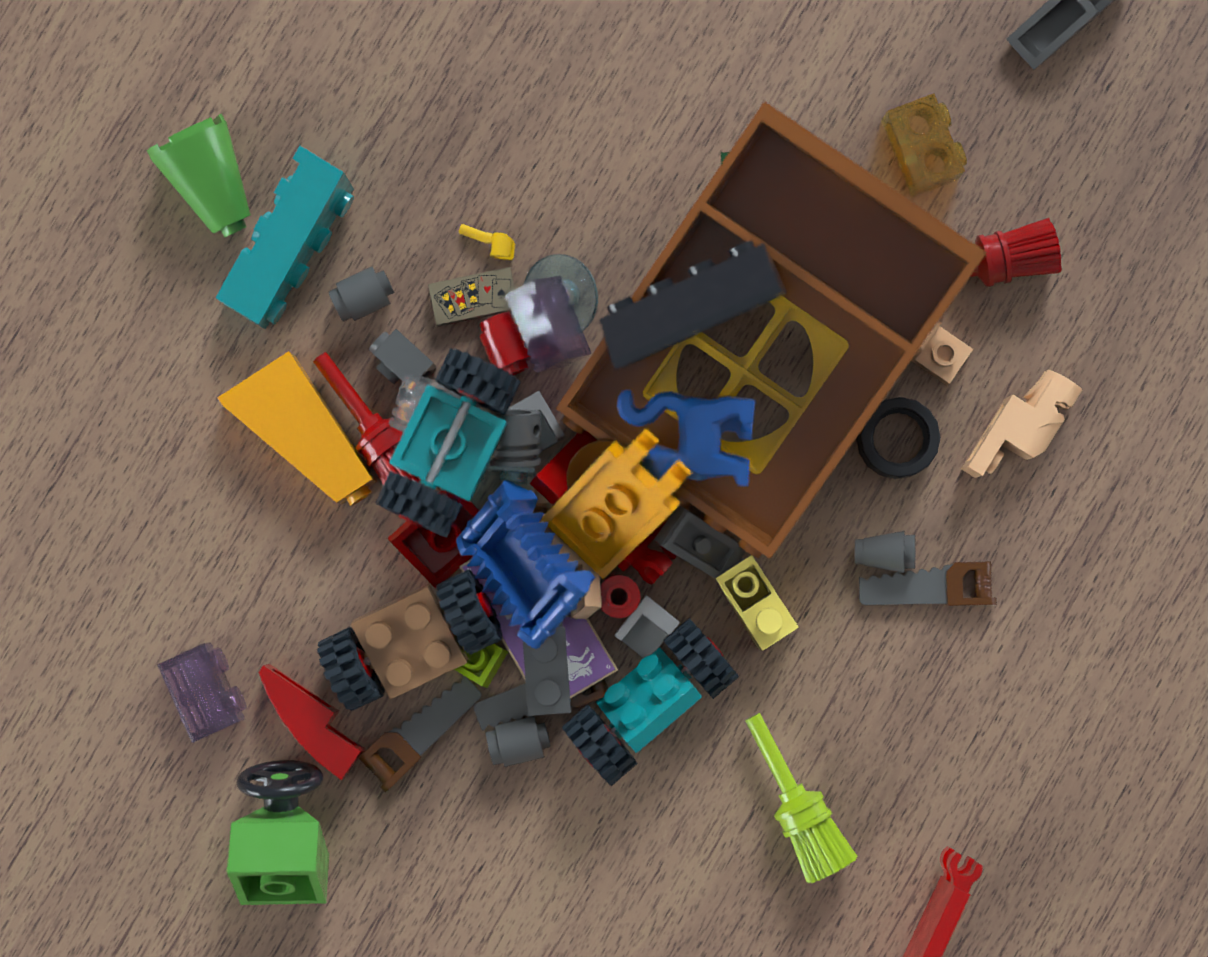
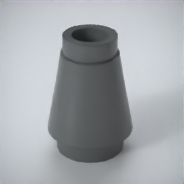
(887, 551)

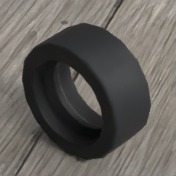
(925, 456)

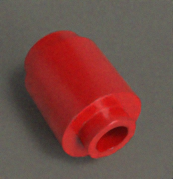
(504, 343)
(631, 603)

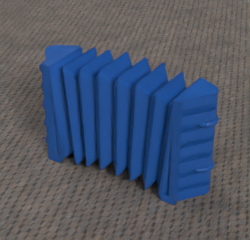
(522, 564)

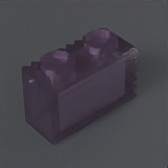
(547, 324)
(202, 691)

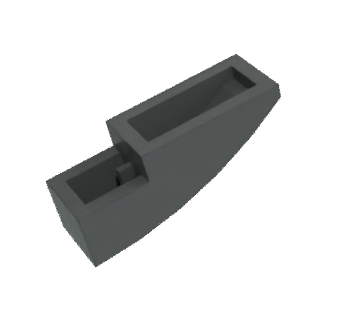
(1053, 27)

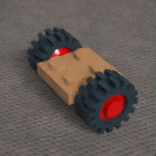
(409, 641)

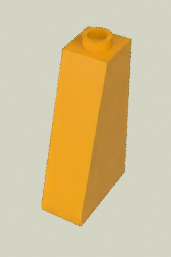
(297, 423)

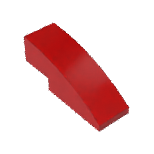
(309, 722)

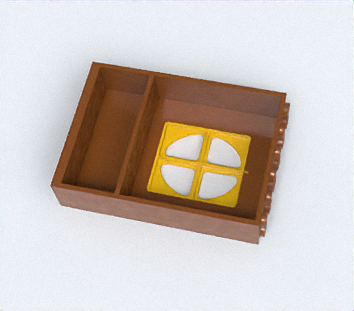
(859, 276)

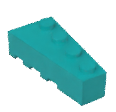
(287, 239)

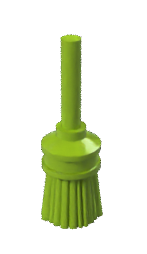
(803, 814)

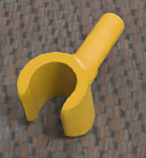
(501, 244)

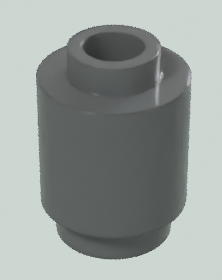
(361, 294)
(517, 741)

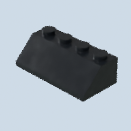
(691, 306)

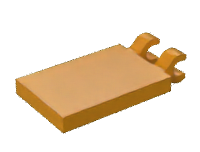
(615, 505)

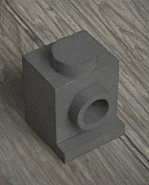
(400, 357)

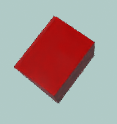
(431, 553)

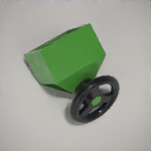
(280, 848)

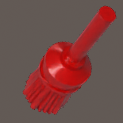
(1019, 253)
(377, 437)

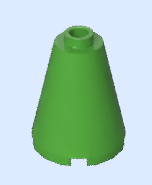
(206, 174)

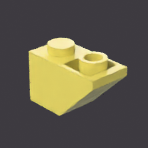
(756, 603)

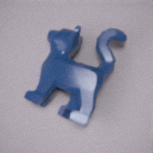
(700, 433)

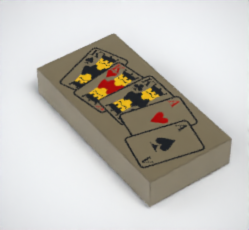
(471, 296)

